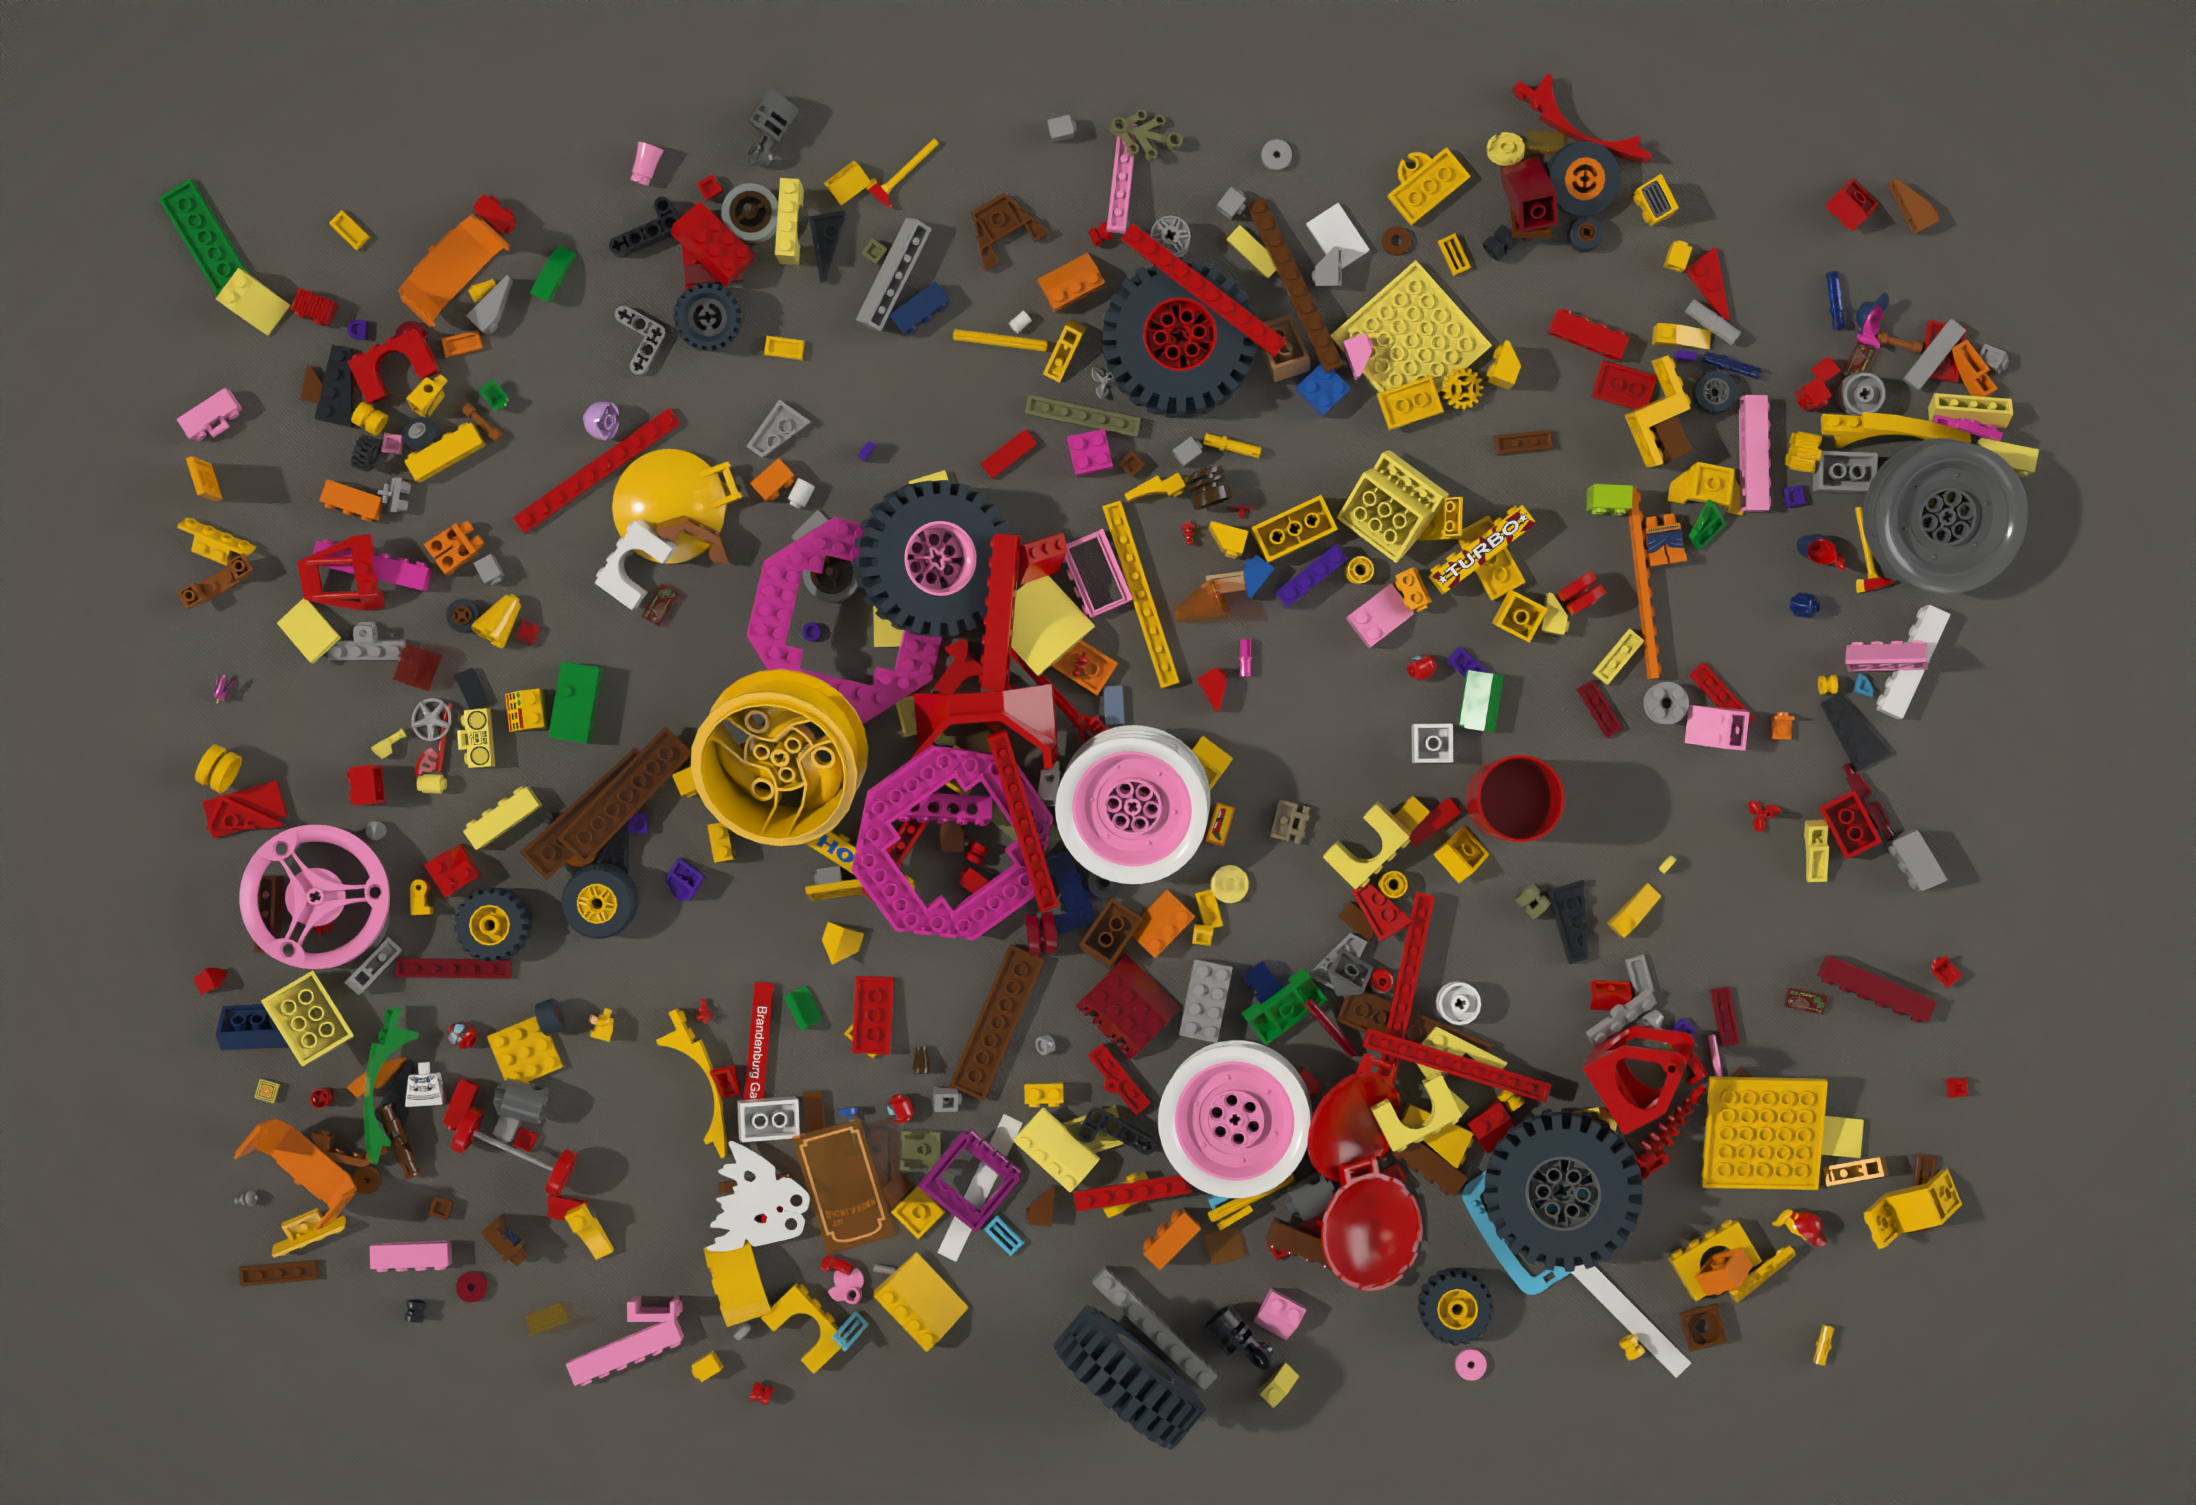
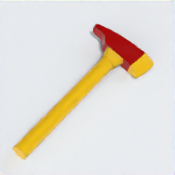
(881, 192)
(1873, 581)

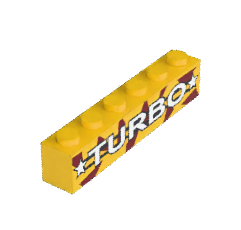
(1482, 549)

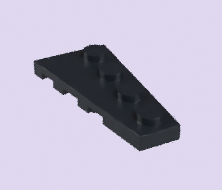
(337, 389)
(1855, 736)
(1569, 914)

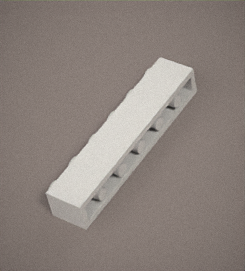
(1904, 683)

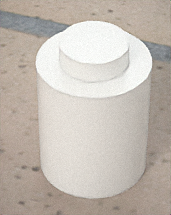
(800, 493)

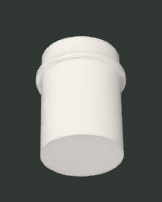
(1020, 322)

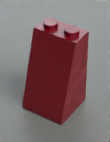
(1530, 194)

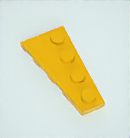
(1761, 1274)

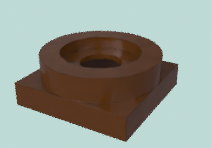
(1712, 1336)

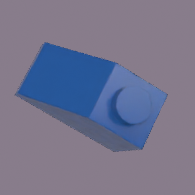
(1255, 574)

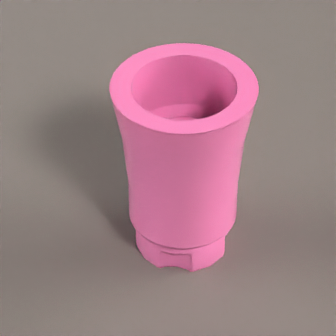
(645, 163)

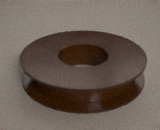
(1396, 231)

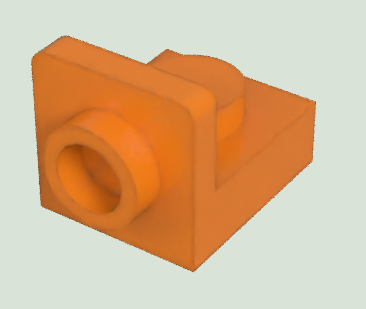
(1781, 726)

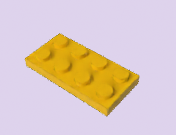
(1498, 572)

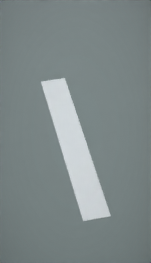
(979, 1187)
(1632, 1319)

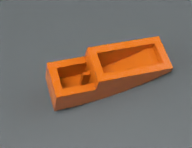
(1973, 370)
(388, 1068)

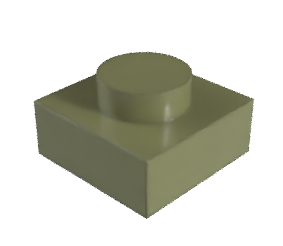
(874, 251)

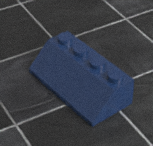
(247, 1028)

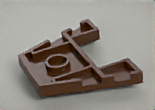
(998, 220)

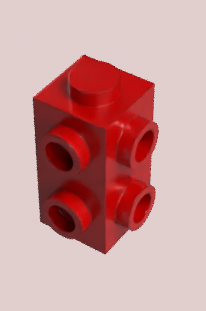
(489, 210)

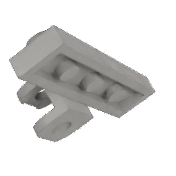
(366, 646)

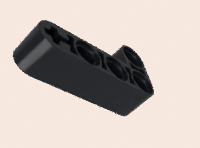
(644, 231)
(1119, 1134)

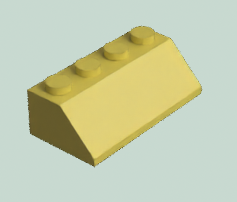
(1056, 1149)

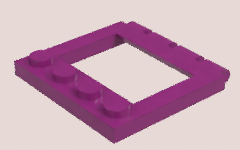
(953, 1200)

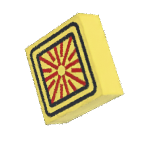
(267, 1090)

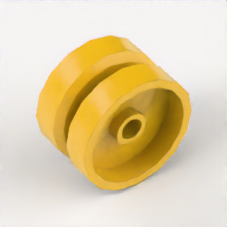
(218, 768)

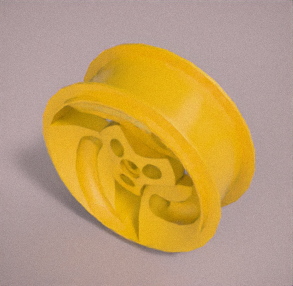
(729, 776)

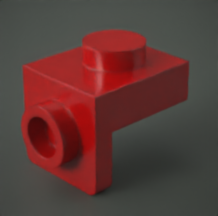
(1945, 971)

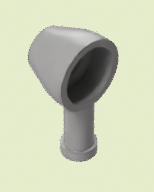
(1653, 1019)

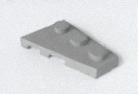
(776, 429)
(1351, 944)

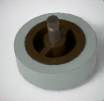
(751, 213)
(836, 581)

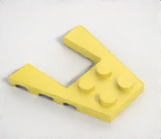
(1447, 1042)

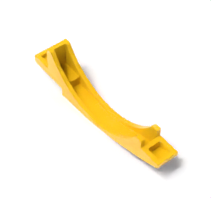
(1853, 428)
(683, 1041)

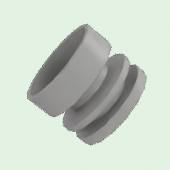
(1176, 228)

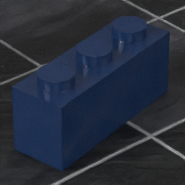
(920, 309)

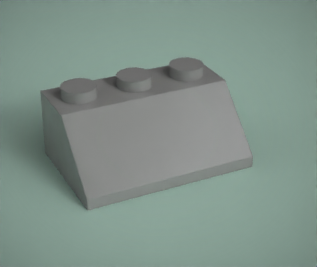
(1916, 860)

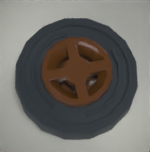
(457, 611)

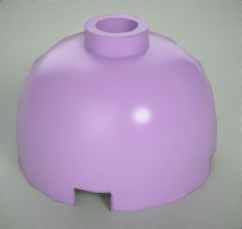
(601, 419)

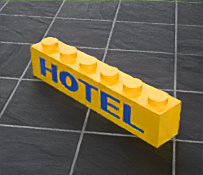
(840, 850)

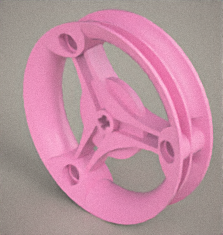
(310, 882)

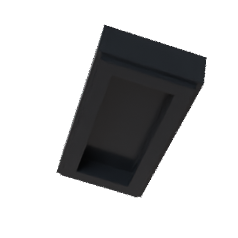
(471, 689)

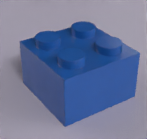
(1322, 390)

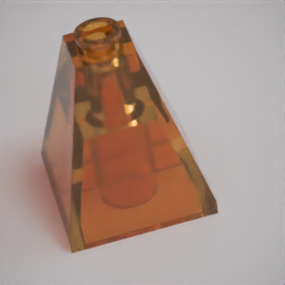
(1203, 604)

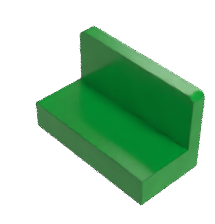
(803, 1007)

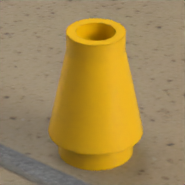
(480, 290)

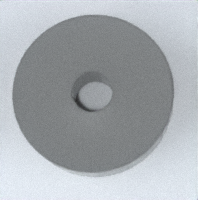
(1270, 161)

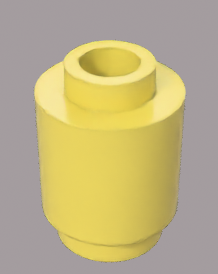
(431, 783)

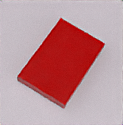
(1947, 369)
(1623, 386)

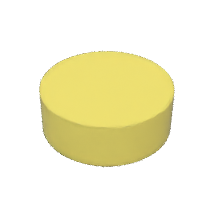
(1667, 864)

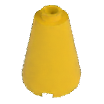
(498, 621)

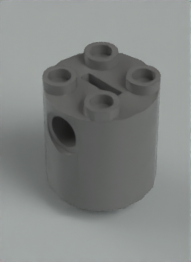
(520, 1100)
(1309, 1196)

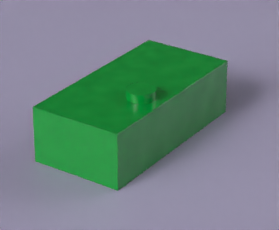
(575, 702)

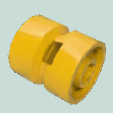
(367, 417)

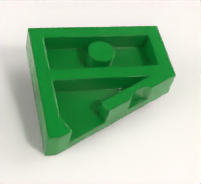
(1707, 525)

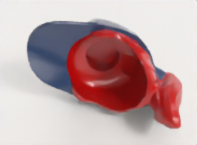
(1820, 550)

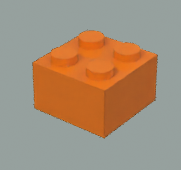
(1724, 1271)

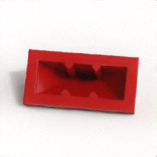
(726, 1081)

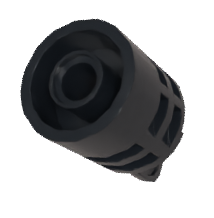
(1235, 1334)

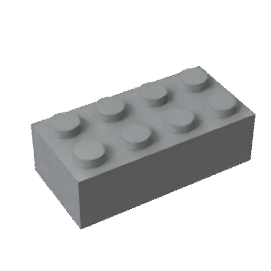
(1205, 1000)

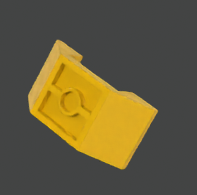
(1446, 523)
(1212, 759)

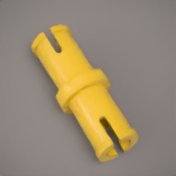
(1823, 1344)

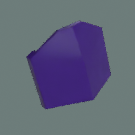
(684, 880)

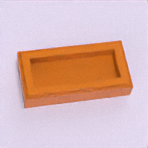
(462, 344)

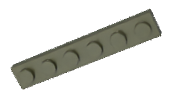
(1082, 416)

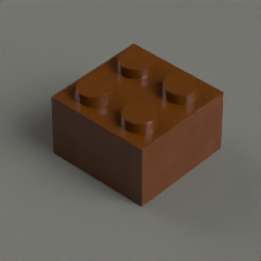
(1671, 440)

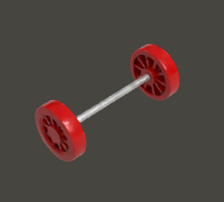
(468, 1130)

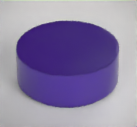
(812, 632)

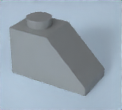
(1329, 269)

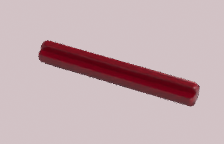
(1330, 1027)

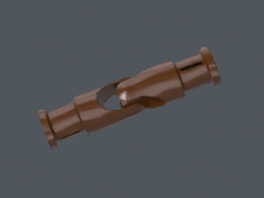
(402, 1149)

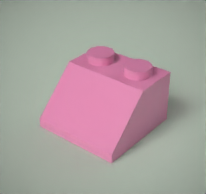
(1279, 1314)

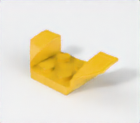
(1707, 482)

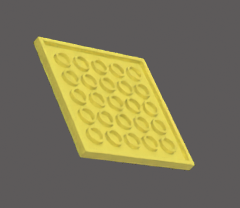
(1413, 332)

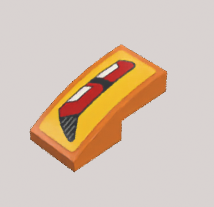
(1220, 824)

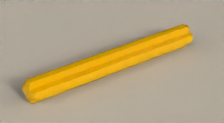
(1000, 340)
(1239, 1203)

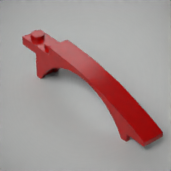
(1543, 101)

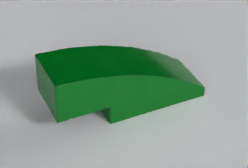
(553, 274)

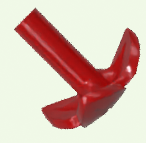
(1769, 811)

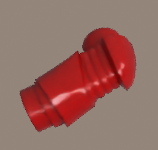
(839, 1264)

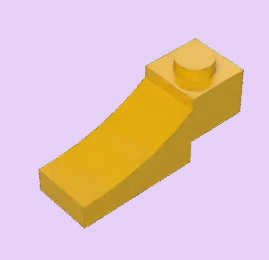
(1171, 486)
(589, 1231)

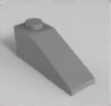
(490, 309)
(373, 966)

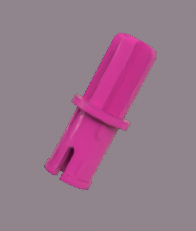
(1245, 658)

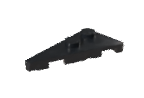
(617, 850)

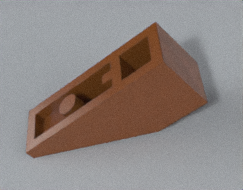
(1915, 208)

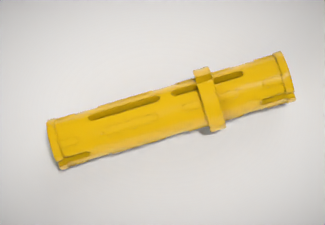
(1232, 445)

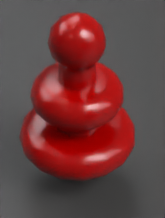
(1189, 534)
(1079, 665)
(704, 1010)

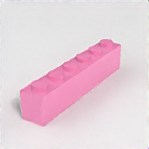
(1754, 453)
(623, 1351)

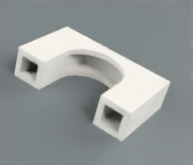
(614, 578)

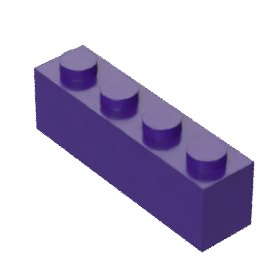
(1311, 576)

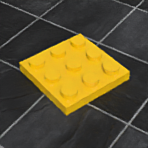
(524, 1051)

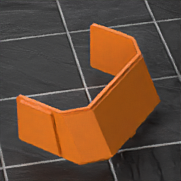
(449, 267)
(304, 1163)

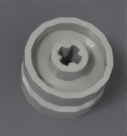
(1871, 392)

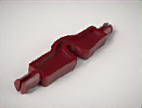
(1874, 809)

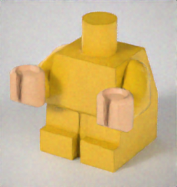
(603, 1025)

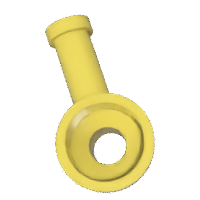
(384, 748)

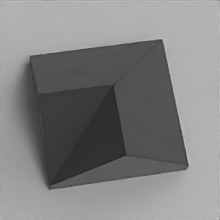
(1348, 974)

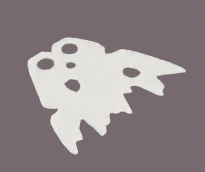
(756, 1198)

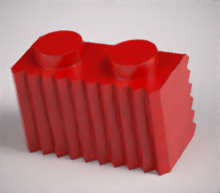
(315, 307)

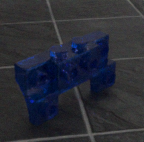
(1072, 892)

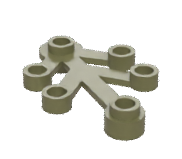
(1142, 134)

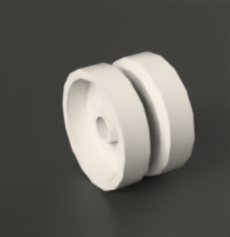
(1469, 1006)

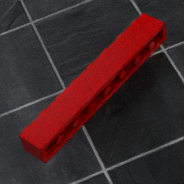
(1001, 611)

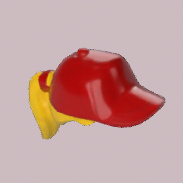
(1804, 1225)

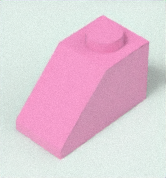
(1358, 352)

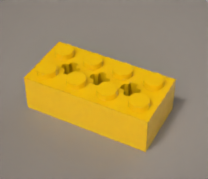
(1297, 516)

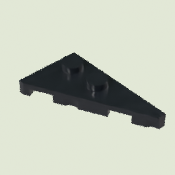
(825, 235)
(397, 1095)

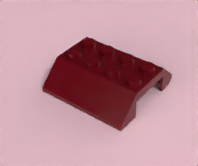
(1129, 1006)

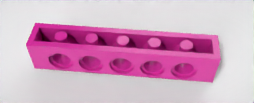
(982, 804)

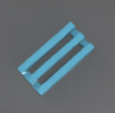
(1009, 1230)
(841, 1341)

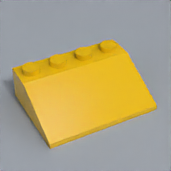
(920, 1301)

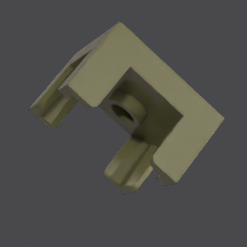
(920, 1148)

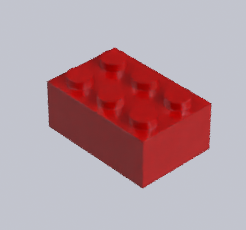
(1849, 824)

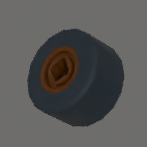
(1585, 240)
(549, 1017)

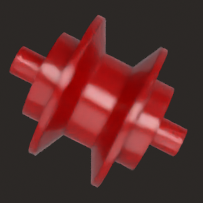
(319, 929)

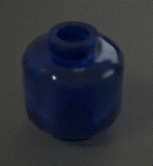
(1804, 605)

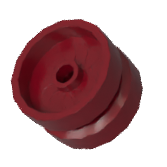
(1044, 933)

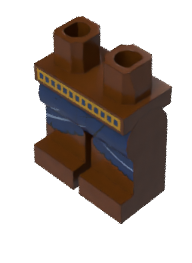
(505, 1241)

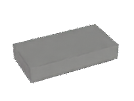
(1639, 974)

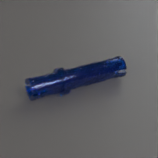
(1836, 308)
(1723, 362)

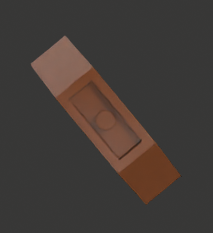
(671, 528)
(235, 573)
(325, 1143)

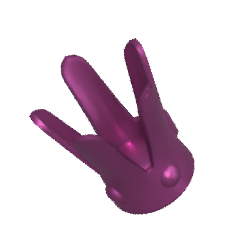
(219, 692)

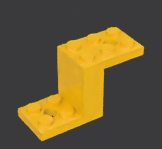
(1658, 411)
(1912, 1209)

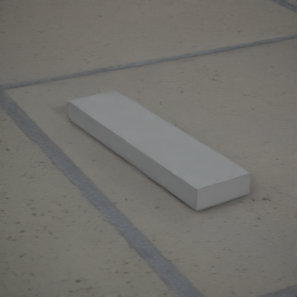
(1934, 354)

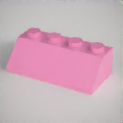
(1887, 656)

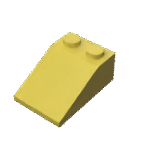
(253, 301)

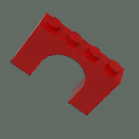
(367, 365)
(957, 674)

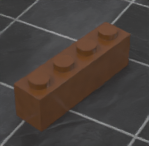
(270, 905)
(1433, 1166)
(1296, 1241)

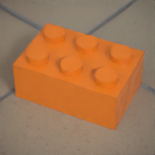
(1171, 1237)

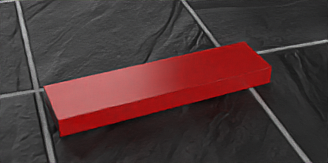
(1715, 689)

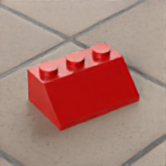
(1041, 557)

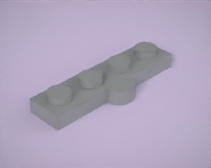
(1621, 1016)

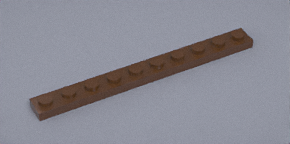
(1294, 285)

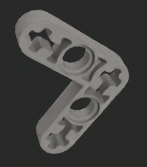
(647, 332)

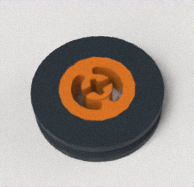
(1602, 181)

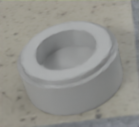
(742, 1331)

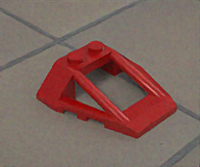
(362, 559)

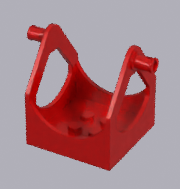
(1620, 1090)

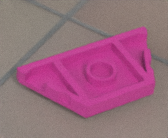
(1970, 426)

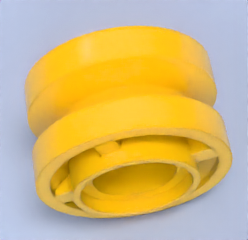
(1367, 566)
(1399, 878)

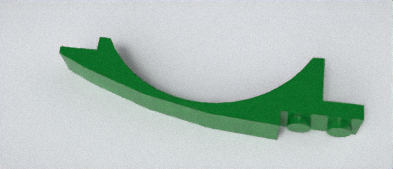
(390, 1040)

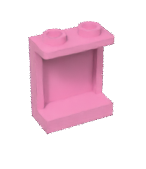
(636, 1313)

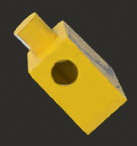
(427, 396)

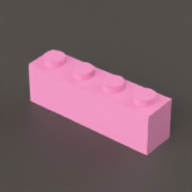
(411, 1255)

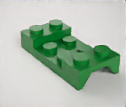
(1284, 1007)

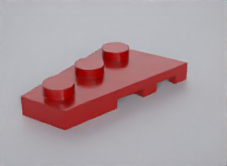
(1380, 911)

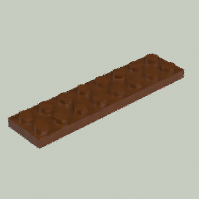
(624, 795)
(545, 850)
(1373, 1012)
(996, 1022)

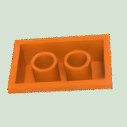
(1071, 282)
(1162, 923)

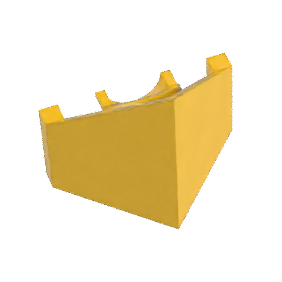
(841, 942)

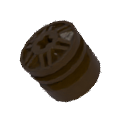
(1207, 487)

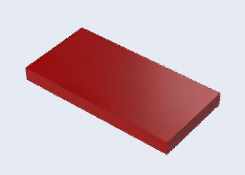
(262, 798)
(873, 1015)

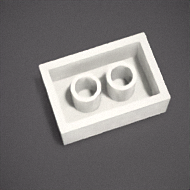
(768, 1119)

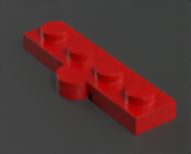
(1118, 1079)

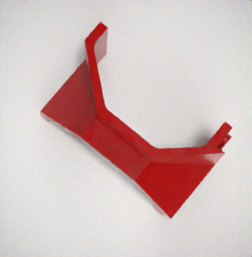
(1025, 710)

